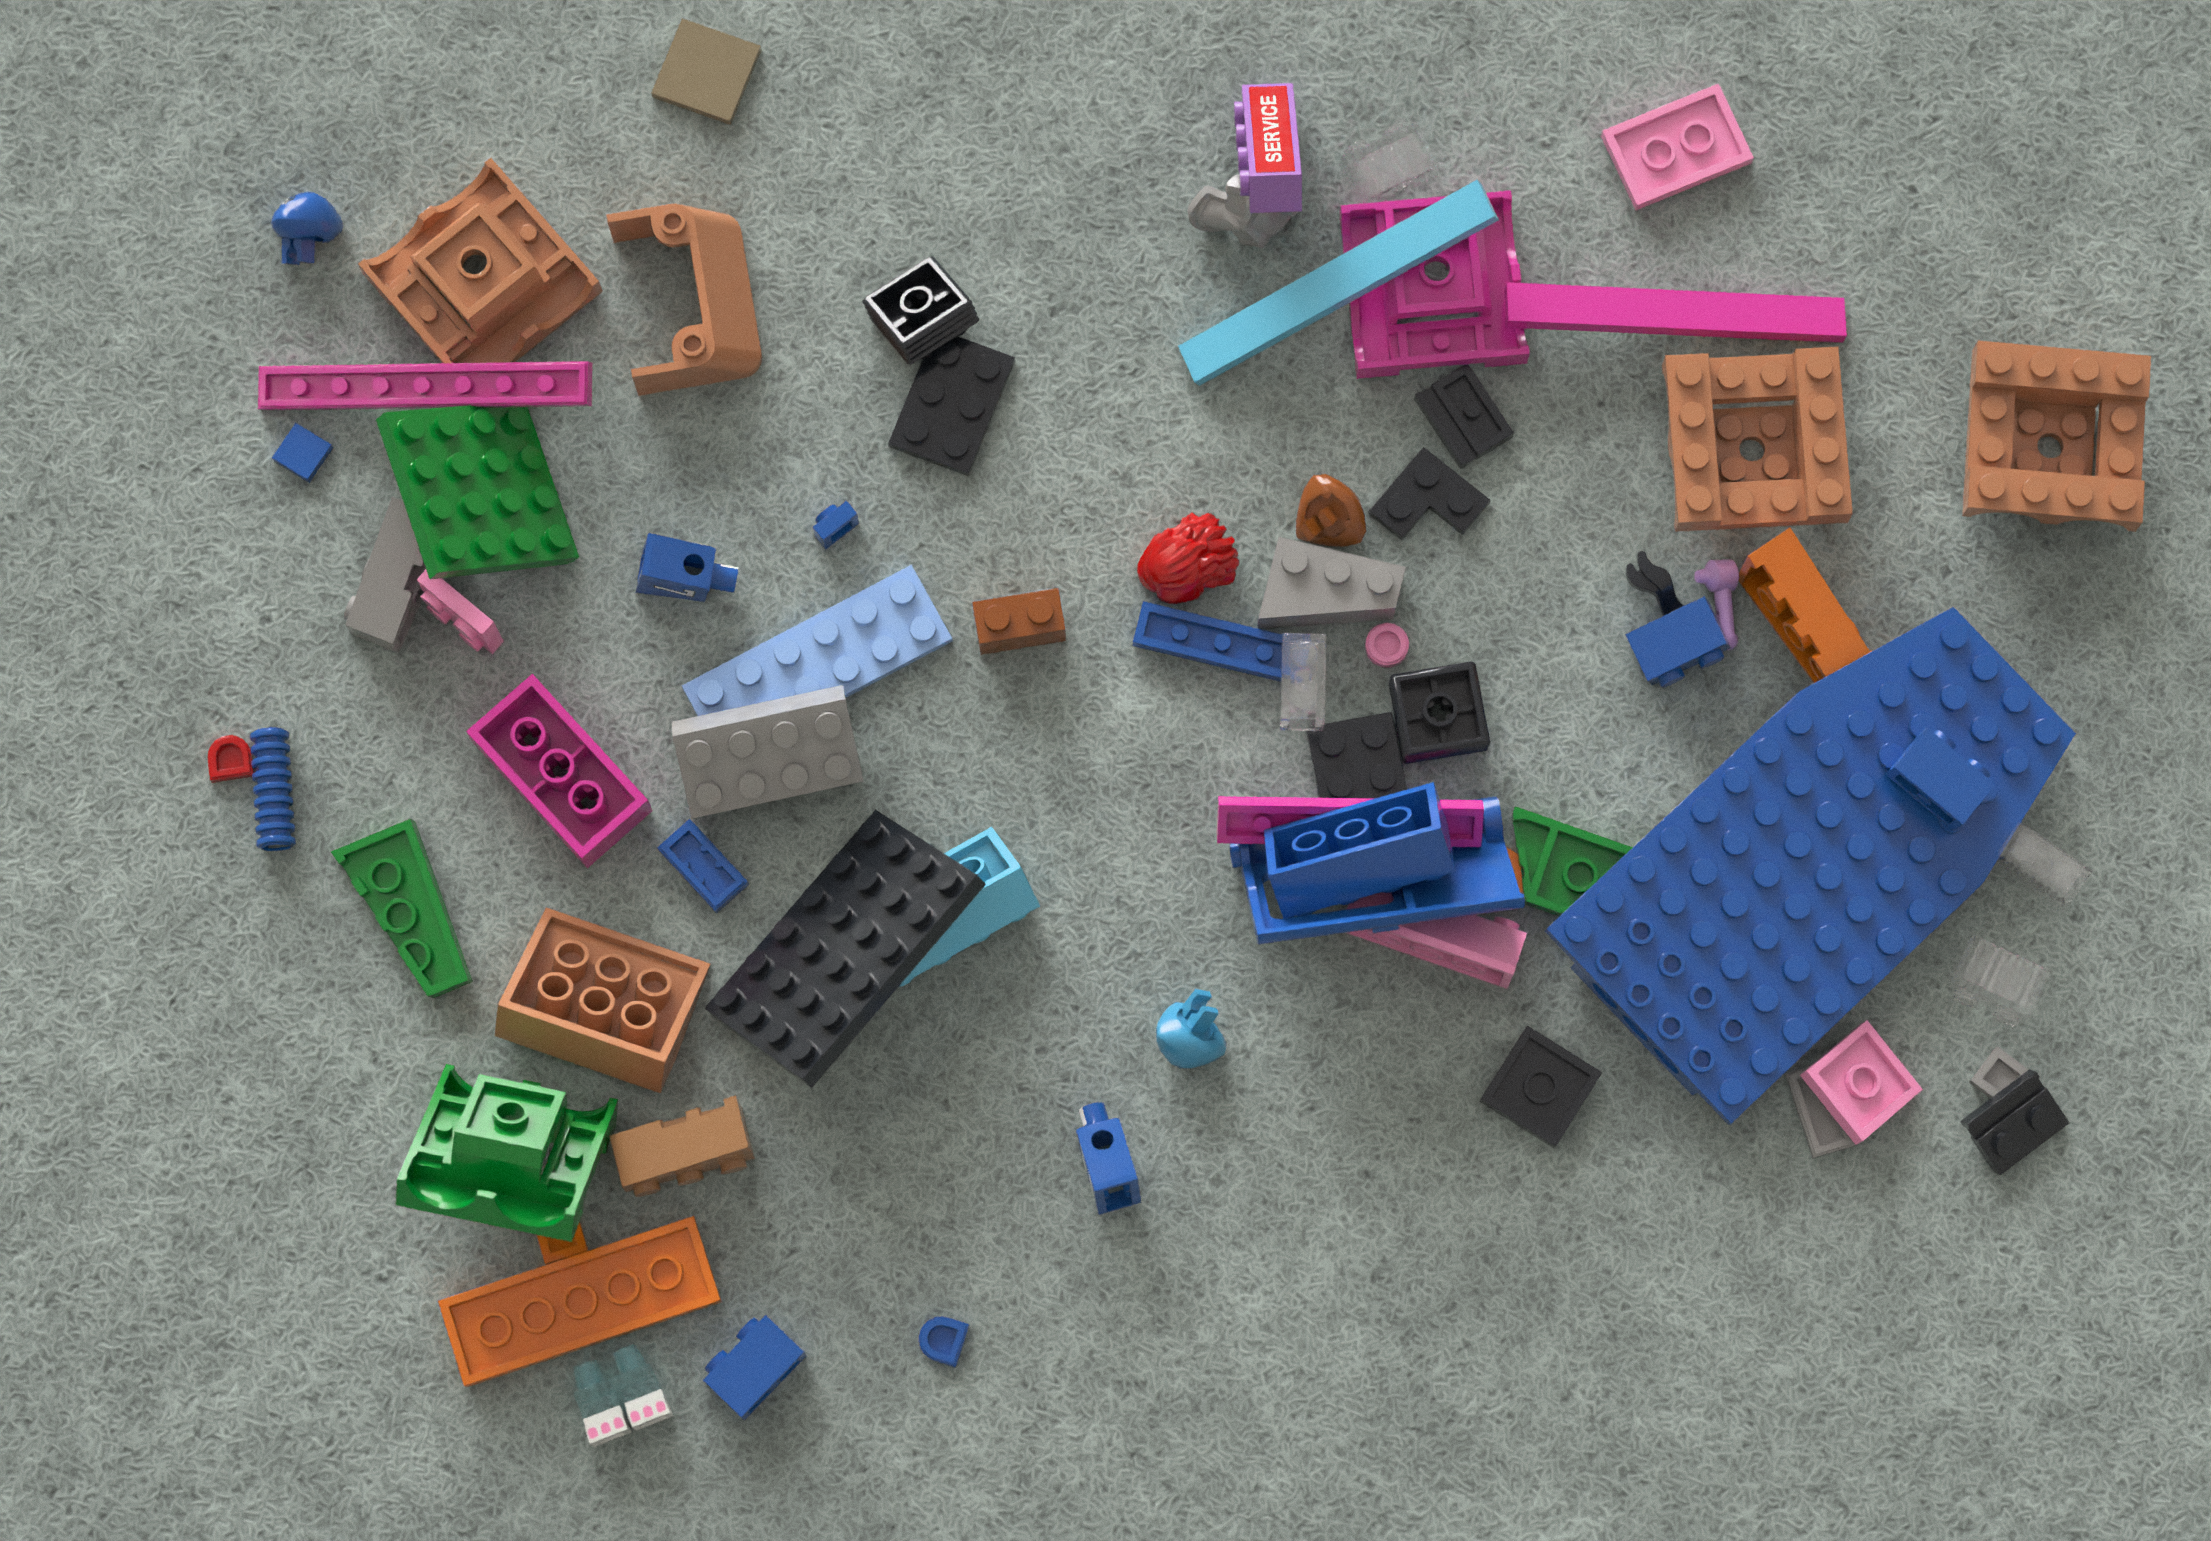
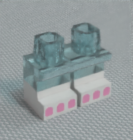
(600, 1399)

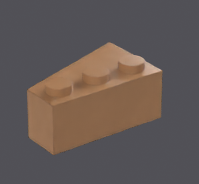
(682, 1148)

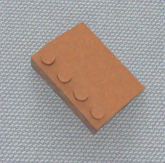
(600, 1001)

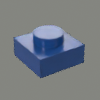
(834, 523)

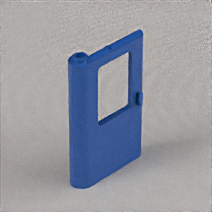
(1478, 886)

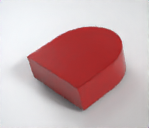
(229, 759)

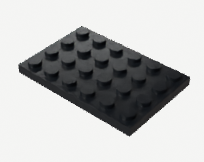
(844, 947)

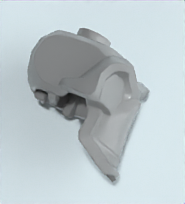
(1228, 211)

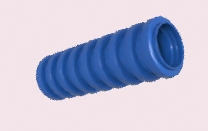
(272, 788)

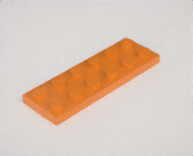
(579, 1301)

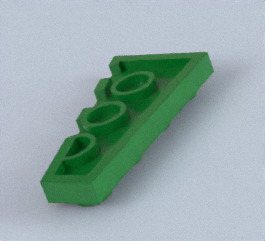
(402, 891)

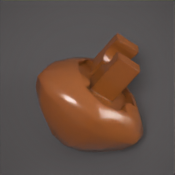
(1330, 513)

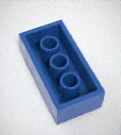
(1359, 851)

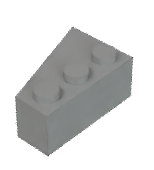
(1326, 587)

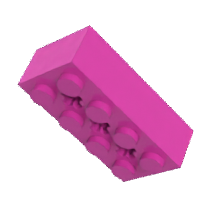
(561, 743)

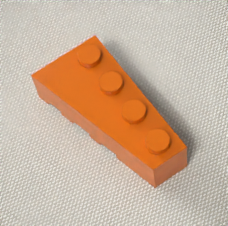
(1801, 606)

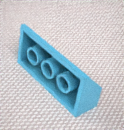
(1001, 901)

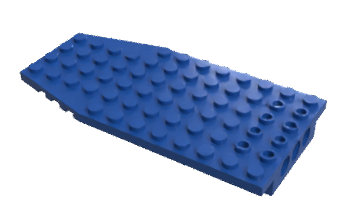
(1806, 865)

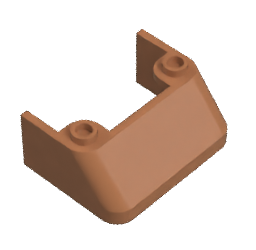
(728, 339)

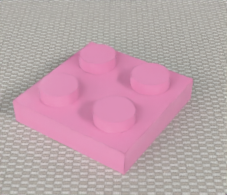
(448, 604)
(1861, 1082)

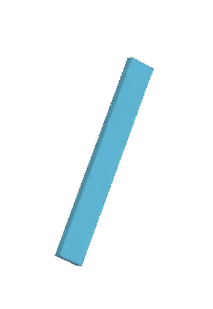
(1338, 282)

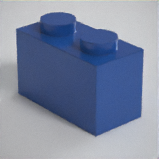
(1679, 642)
(1941, 778)
(753, 1366)

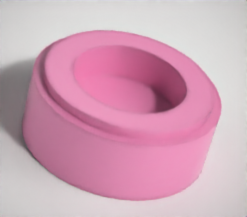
(1387, 645)

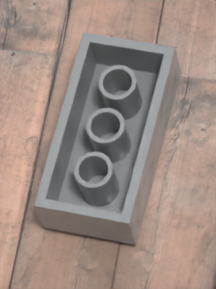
(766, 751)

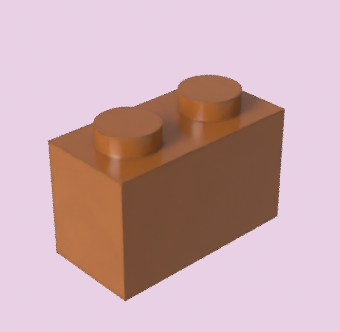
(1019, 621)

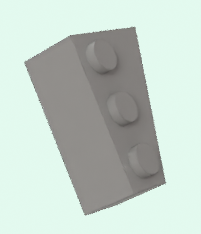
(389, 584)

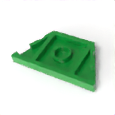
(1559, 860)

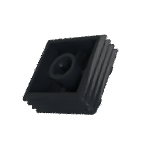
(921, 310)
(1457, 691)

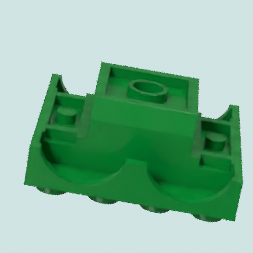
(485, 1153)

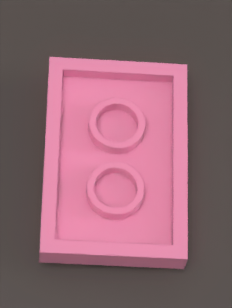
(1677, 146)

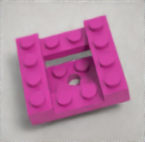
(1475, 283)

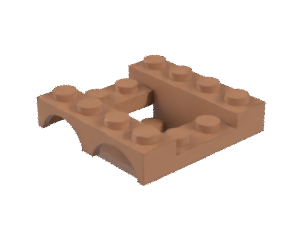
(512, 304)
(2054, 393)
(1804, 443)

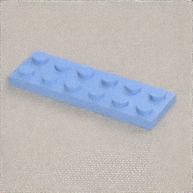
(840, 646)

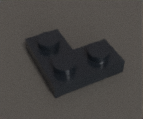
(1425, 486)

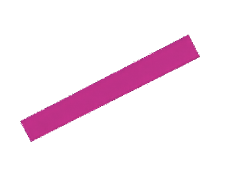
(1674, 312)
(425, 385)

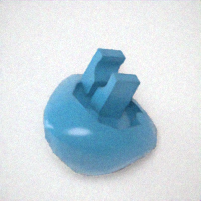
(1188, 1032)

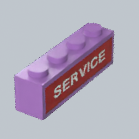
(1268, 148)

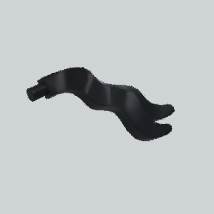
(1653, 581)

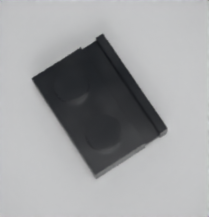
(1464, 416)
(2014, 1122)

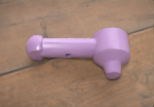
(1722, 579)

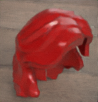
(1188, 559)

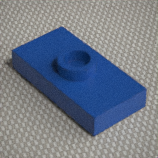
(703, 866)

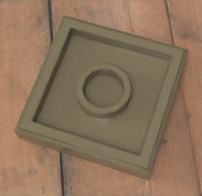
(706, 71)

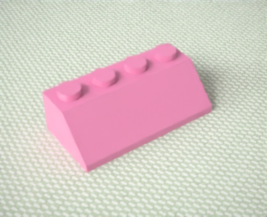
(1462, 943)

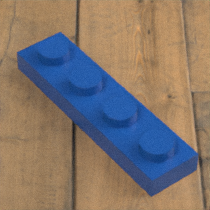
(1209, 641)

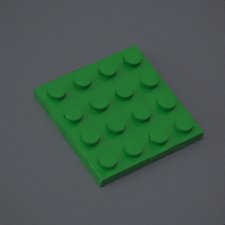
(477, 489)

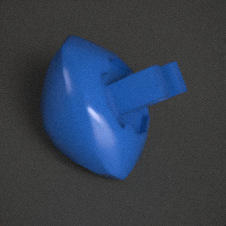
(302, 222)

